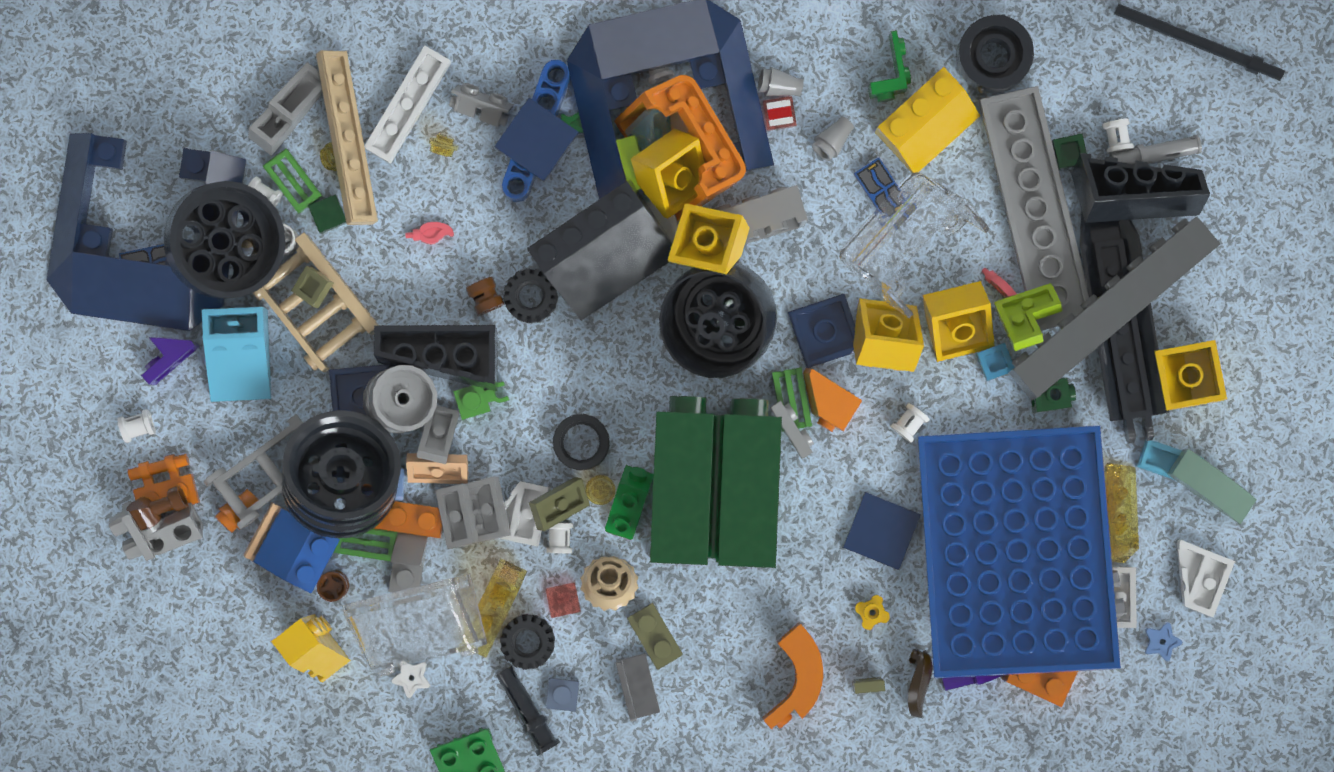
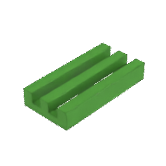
(307, 200)
(787, 374)
(390, 546)

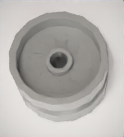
(417, 395)

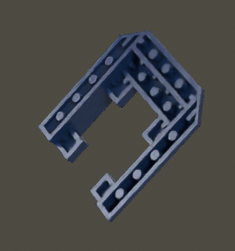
(652, 40)
(116, 287)

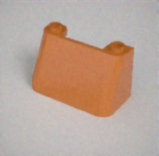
(692, 114)

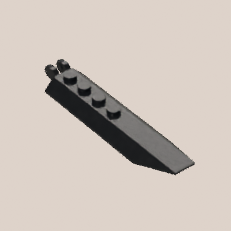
(1128, 355)

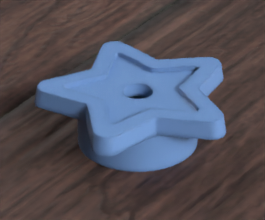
(1155, 636)

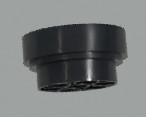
(260, 226)

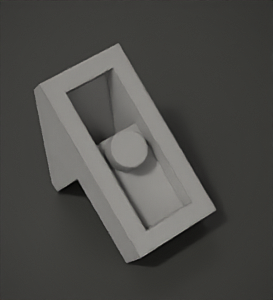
(407, 561)

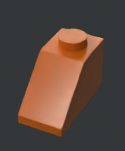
(829, 401)

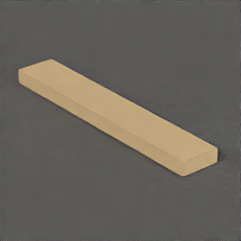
(346, 138)

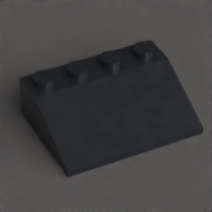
(603, 250)

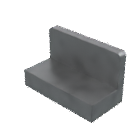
(637, 686)

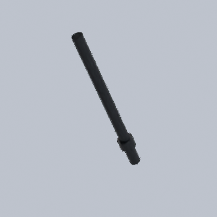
(1253, 63)

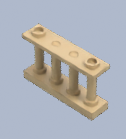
(342, 299)

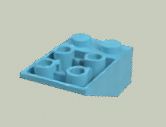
(237, 353)

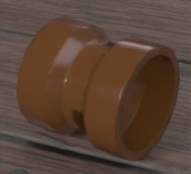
(485, 296)
(328, 587)

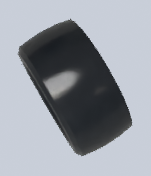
(700, 345)

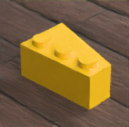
(311, 647)

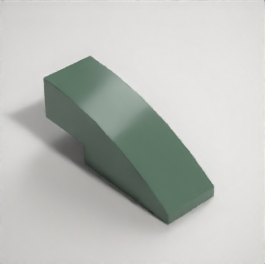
(1211, 485)

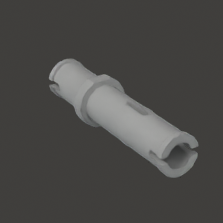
(1160, 151)

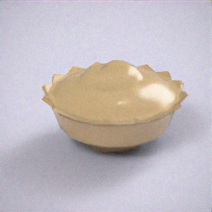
(611, 591)

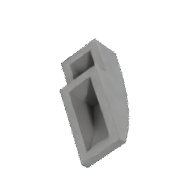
(286, 109)

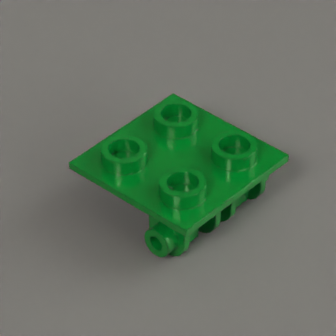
(468, 754)

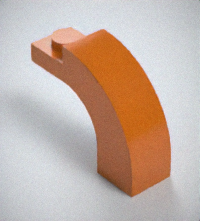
(808, 677)

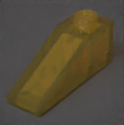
(1122, 511)
(498, 600)

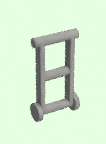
(220, 477)

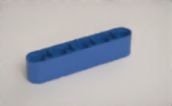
(544, 88)

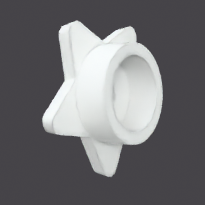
(419, 681)

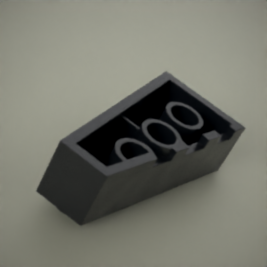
(1136, 191)
(444, 351)

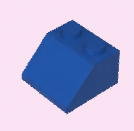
(295, 552)

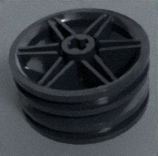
(363, 440)

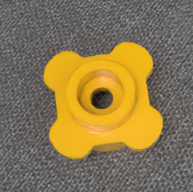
(880, 615)

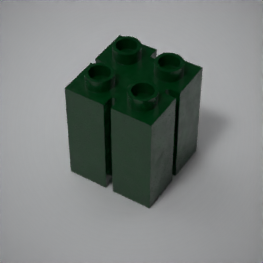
(716, 484)

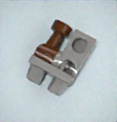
(150, 531)

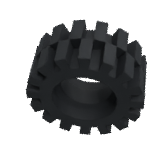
(513, 289)
(527, 660)

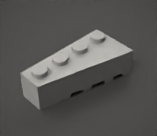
(771, 213)

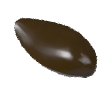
(919, 682)

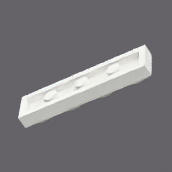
(407, 104)

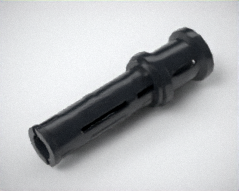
(533, 722)

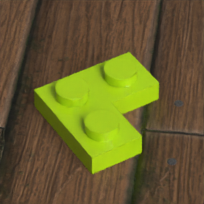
(1022, 310)

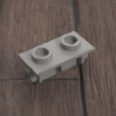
(470, 99)

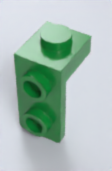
(887, 89)
(629, 502)

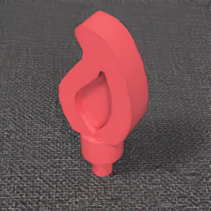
(431, 232)
(998, 283)

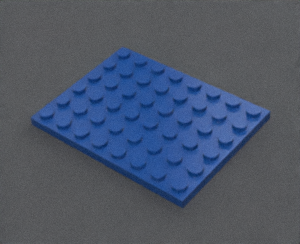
(1018, 552)

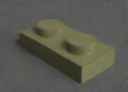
(559, 504)
(655, 636)

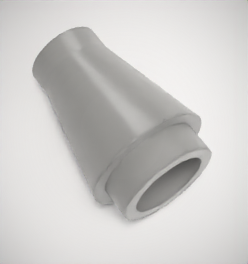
(778, 83)
(831, 140)

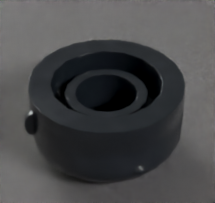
(998, 30)

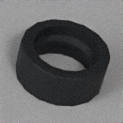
(562, 429)

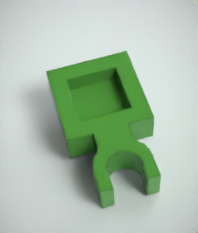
(475, 400)

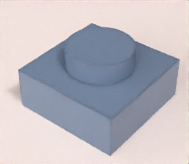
(562, 694)

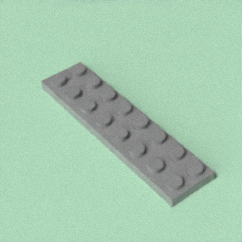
(1034, 198)

